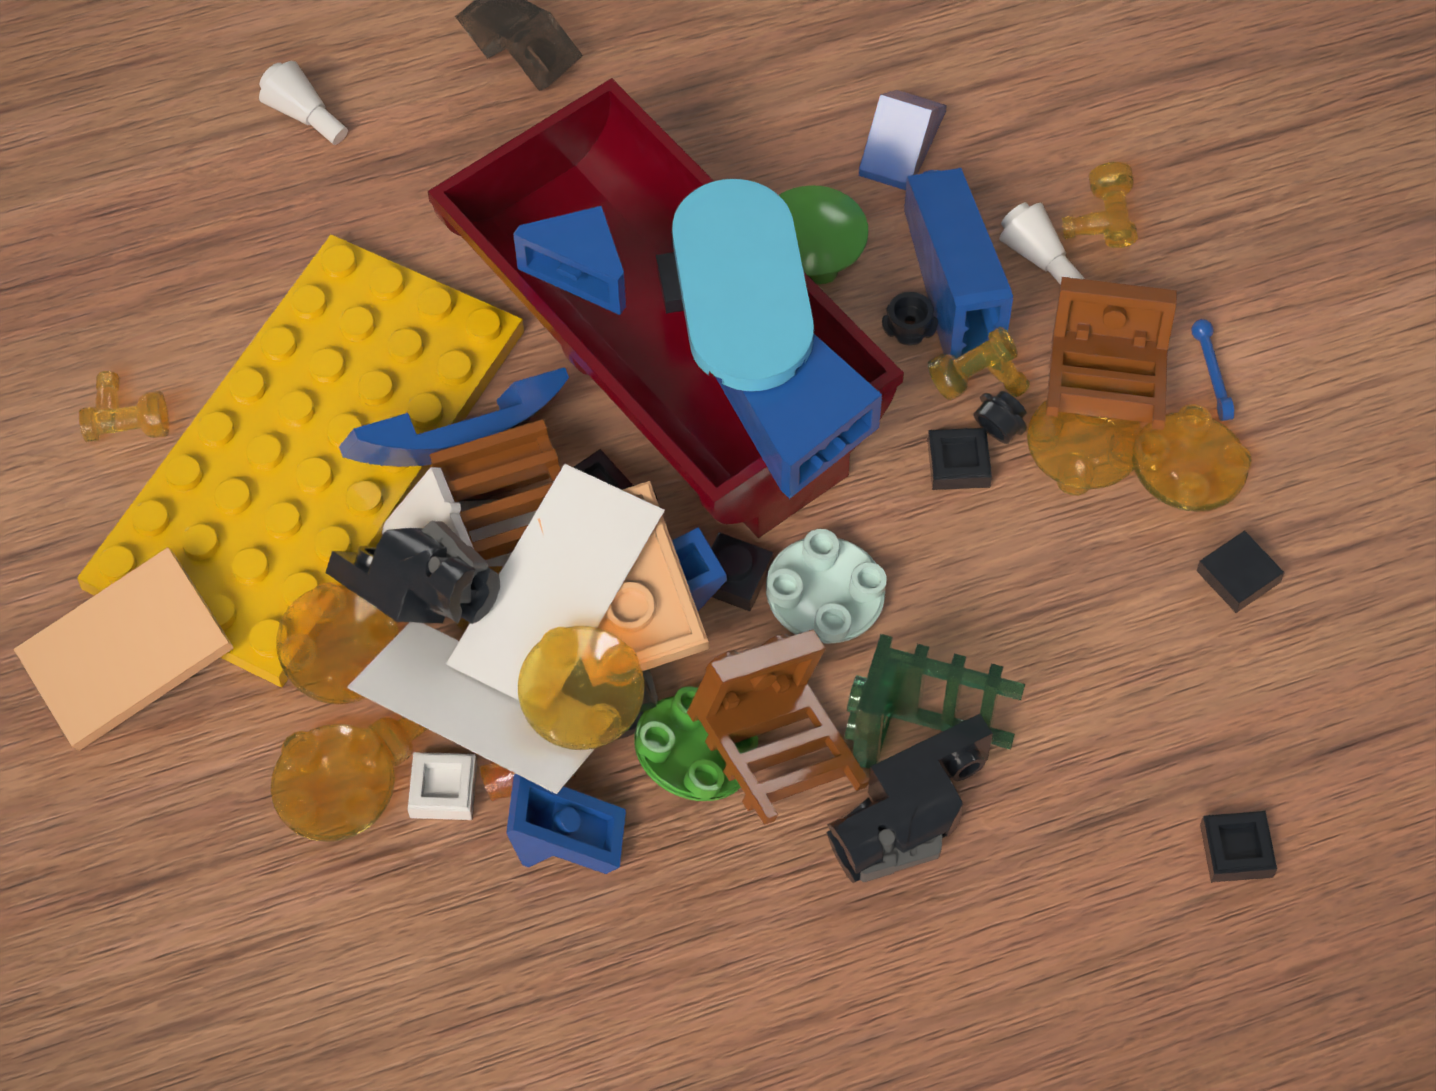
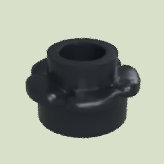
(911, 307)
(1001, 416)

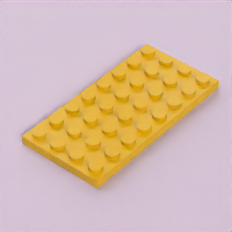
(259, 476)

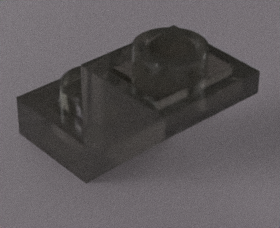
(526, 32)

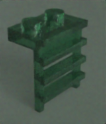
(896, 691)

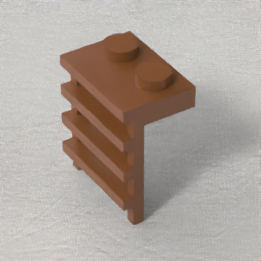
(1111, 351)
(495, 467)
(760, 693)

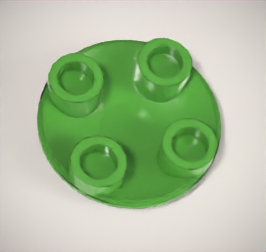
(827, 228)
(676, 752)

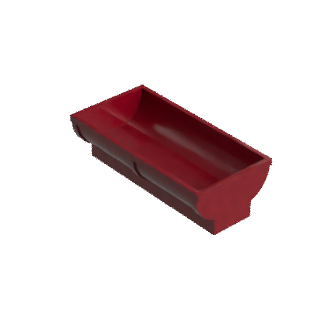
(619, 158)

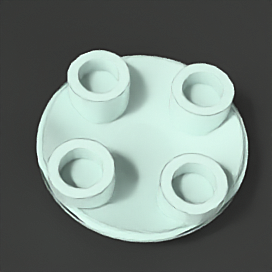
(826, 587)

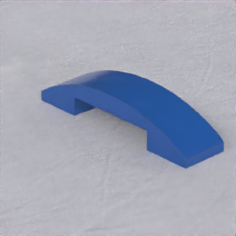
(397, 444)

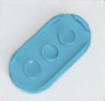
(742, 284)

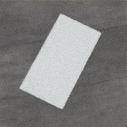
(558, 577)
(417, 684)

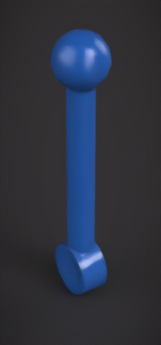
(1202, 331)

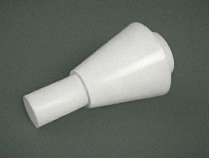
(290, 92)
(1034, 237)

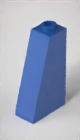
(956, 260)
(809, 418)

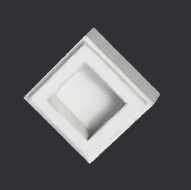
(442, 786)

